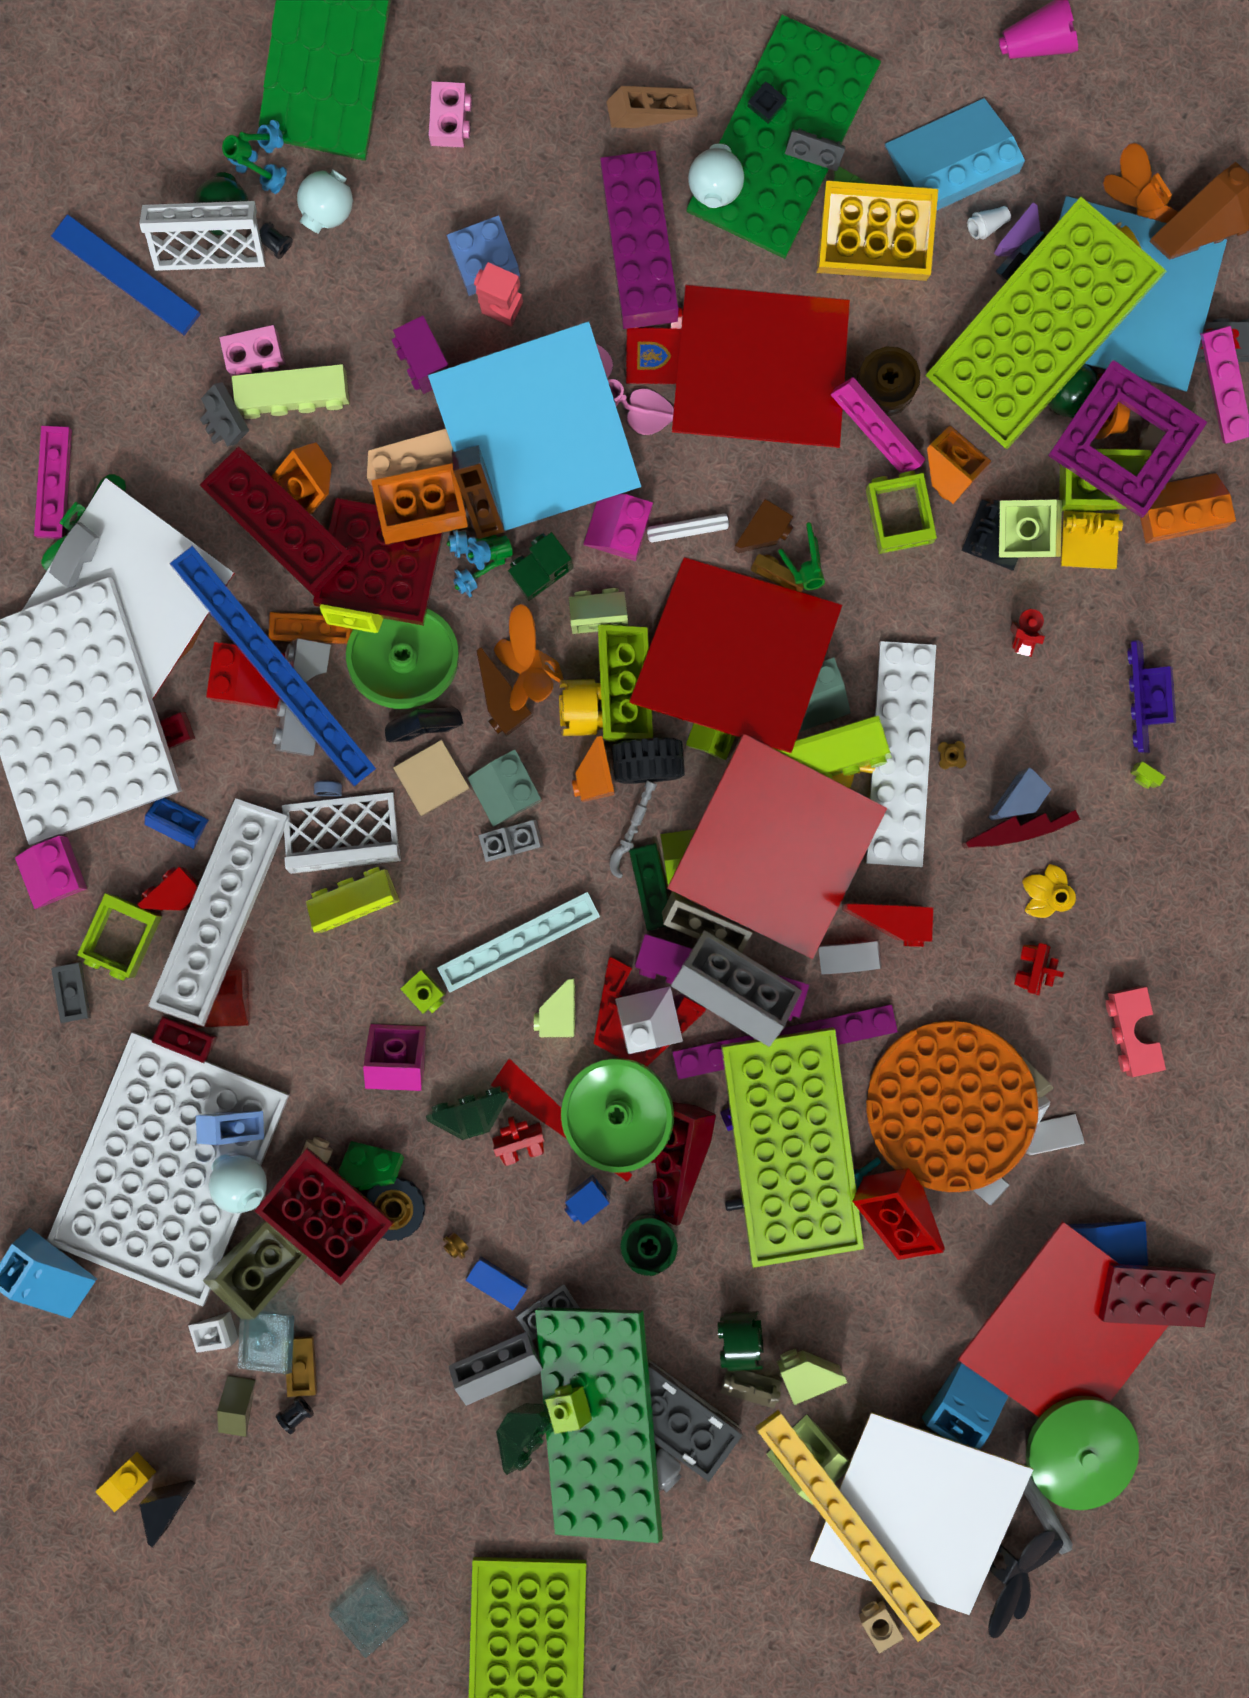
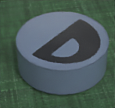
(328, 788)

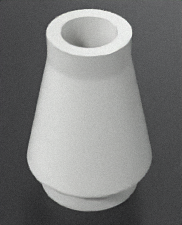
(986, 222)

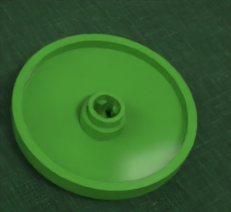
(403, 661)
(617, 1115)
(1082, 1452)

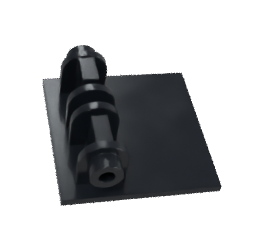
(984, 535)

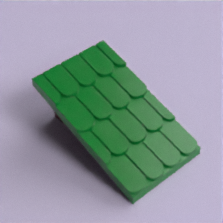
(325, 73)

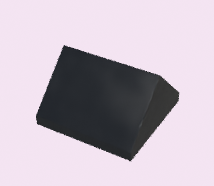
(161, 1507)

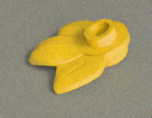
(1044, 892)

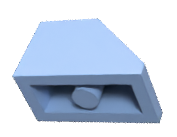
(229, 1127)

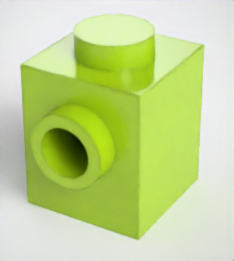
(424, 992)
(568, 1409)

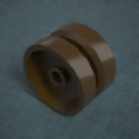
(894, 366)

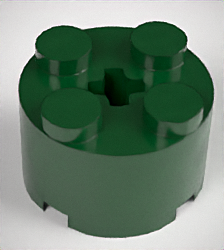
(658, 1257)
(741, 1341)

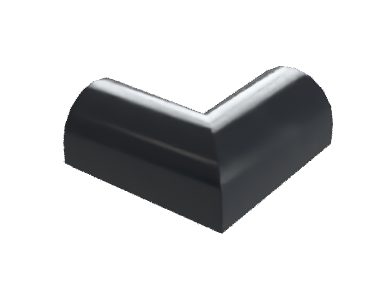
(423, 722)

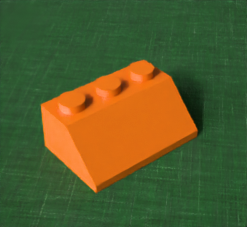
(419, 503)
(1188, 509)

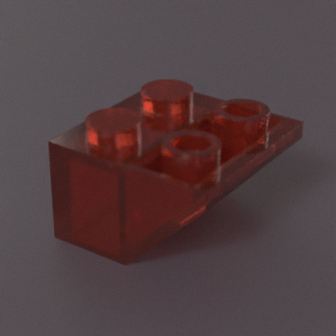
(231, 1002)

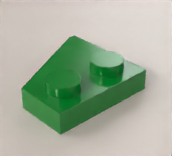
(370, 1166)

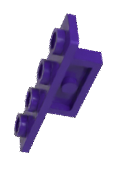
(1153, 696)

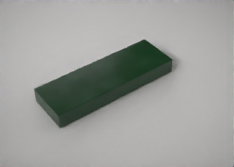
(649, 884)

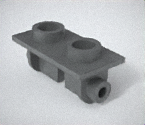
(814, 150)

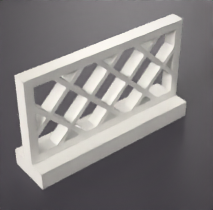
(201, 219)
(344, 856)

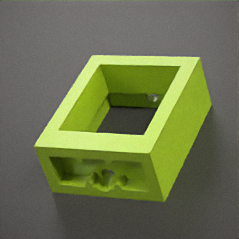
(905, 540)
(104, 910)

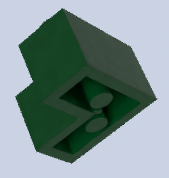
(542, 567)

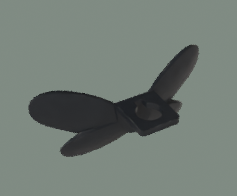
(1016, 1593)

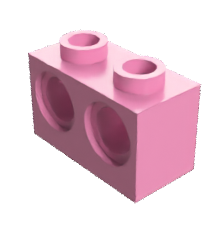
(445, 115)
(252, 343)

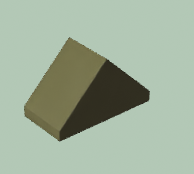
(235, 1406)

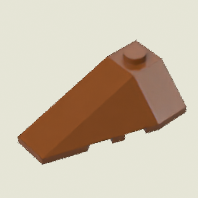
(1210, 216)

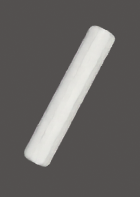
(687, 527)

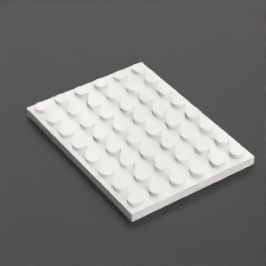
(78, 715)
(144, 1180)

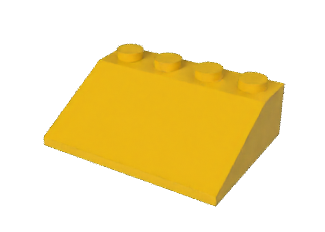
(877, 230)

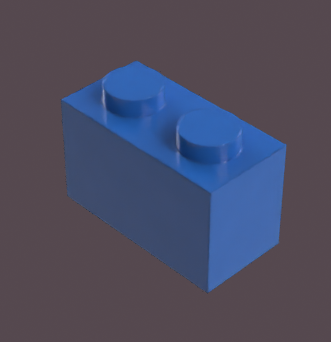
(586, 1200)

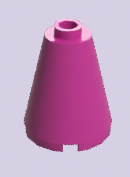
(1041, 33)

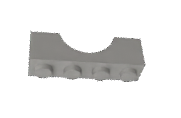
(308, 660)

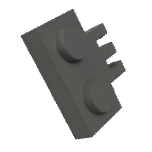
(222, 416)

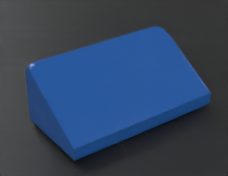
(176, 822)
(496, 1283)

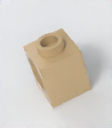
(885, 1636)

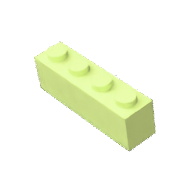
(290, 390)

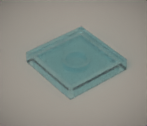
(266, 1343)
(368, 1616)

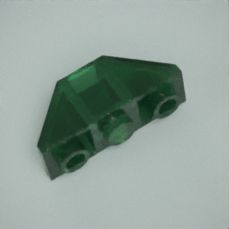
(471, 1115)
(522, 1435)

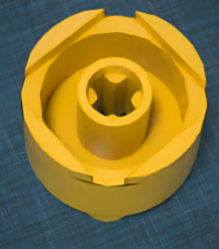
(580, 707)

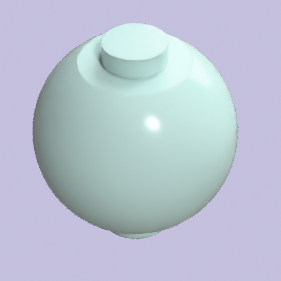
(716, 176)
(324, 200)
(237, 1183)

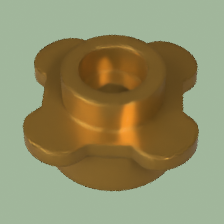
(945, 759)
(455, 1246)

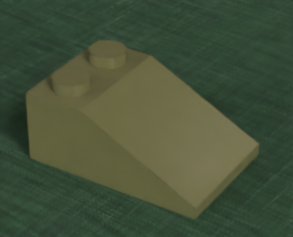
(254, 1271)

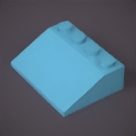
(957, 153)

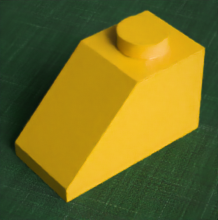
(125, 1481)

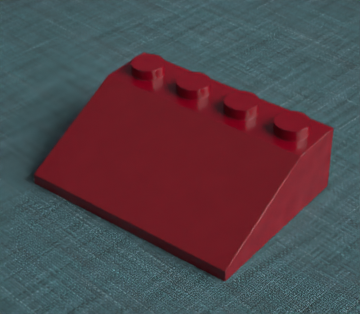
(324, 1216)

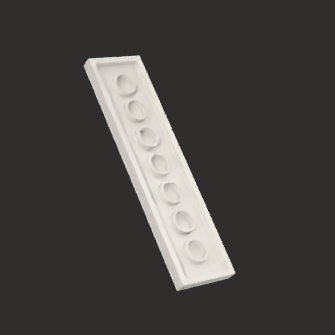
(901, 784)
(218, 912)

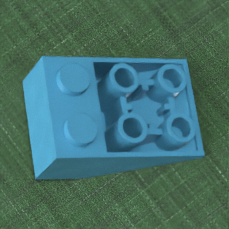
(43, 1276)
(965, 1408)

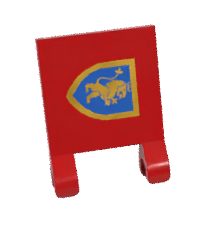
(653, 354)

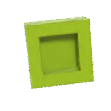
(1147, 776)

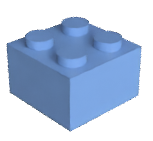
(477, 246)

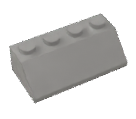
(737, 988)

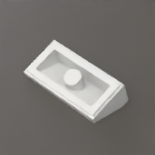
(1056, 1134)

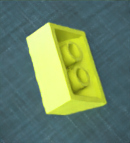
(351, 900)

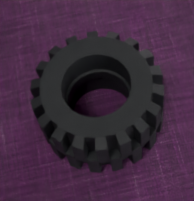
(648, 760)

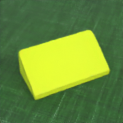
(351, 618)

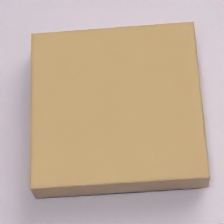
(431, 778)

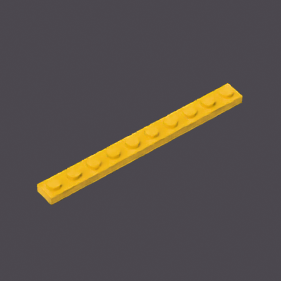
(847, 1525)

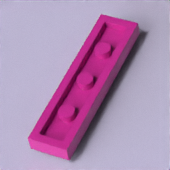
(1226, 383)
(877, 426)
(52, 481)

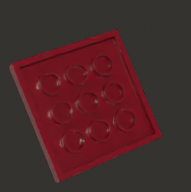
(380, 576)

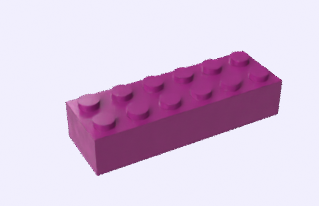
(639, 239)
(667, 958)

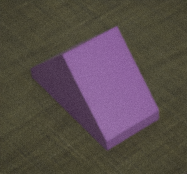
(1023, 230)

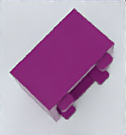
(420, 351)

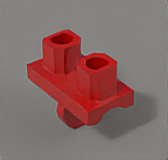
(1028, 632)
(1039, 956)
(517, 1137)

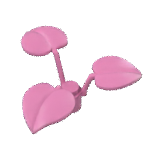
(648, 409)

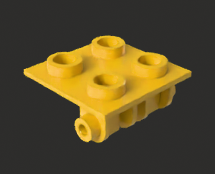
(1090, 539)

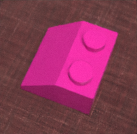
(619, 525)
(50, 871)
(395, 1057)

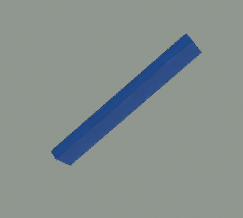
(125, 275)

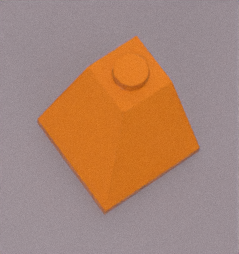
(954, 464)
(305, 476)
(593, 774)

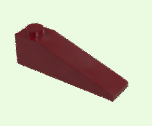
(681, 1160)

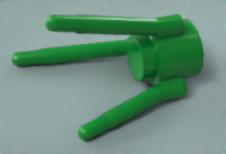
(810, 572)

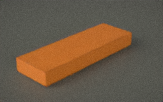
(306, 627)

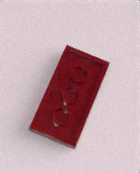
(1156, 1295)

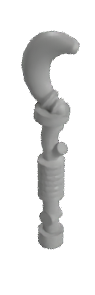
(636, 820)

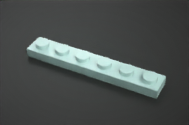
(518, 942)

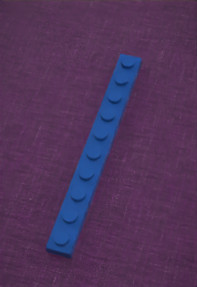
(272, 665)

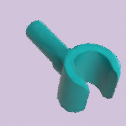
(859, 1173)

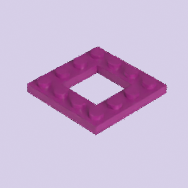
(1177, 422)

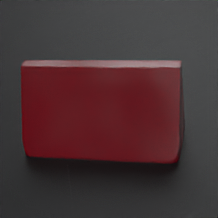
(184, 1039)

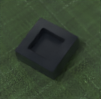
(767, 102)

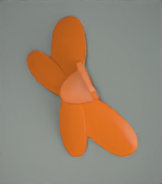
(1138, 187)
(523, 658)

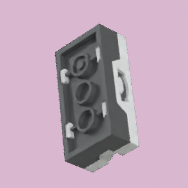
(689, 1425)

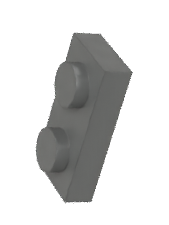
(71, 992)

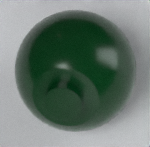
(220, 189)
(1075, 392)

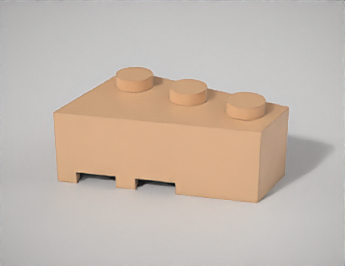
(410, 455)

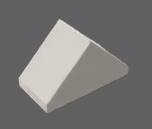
(214, 1333)

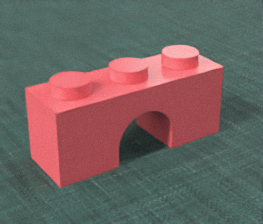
(498, 293)
(1127, 1008)

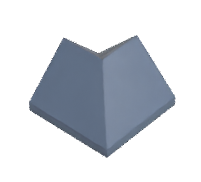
(1022, 796)

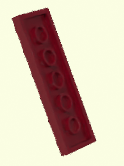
(276, 520)

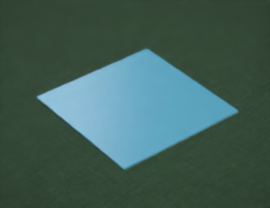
(1165, 327)
(540, 425)

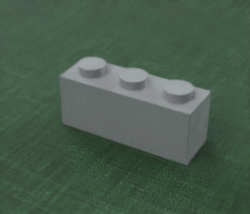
(495, 1368)

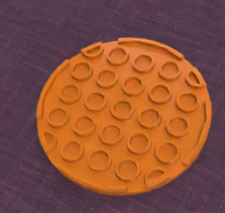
(952, 1106)

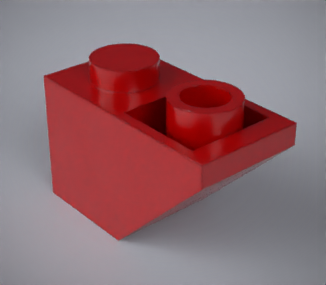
(173, 893)

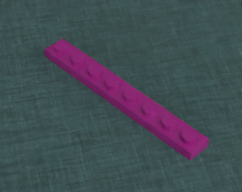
(848, 1029)

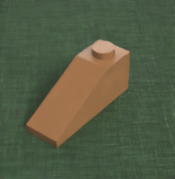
(649, 106)

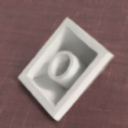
(649, 1020)

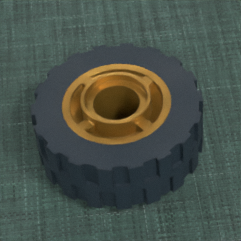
(411, 1202)

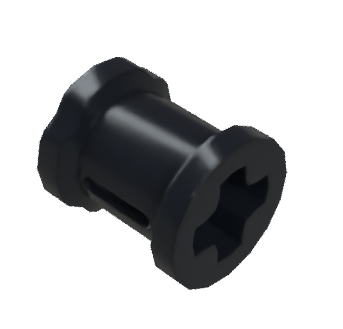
(275, 240)
(300, 1406)

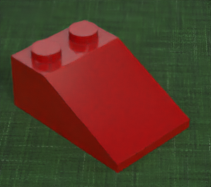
(236, 679)
(902, 923)
(899, 1213)

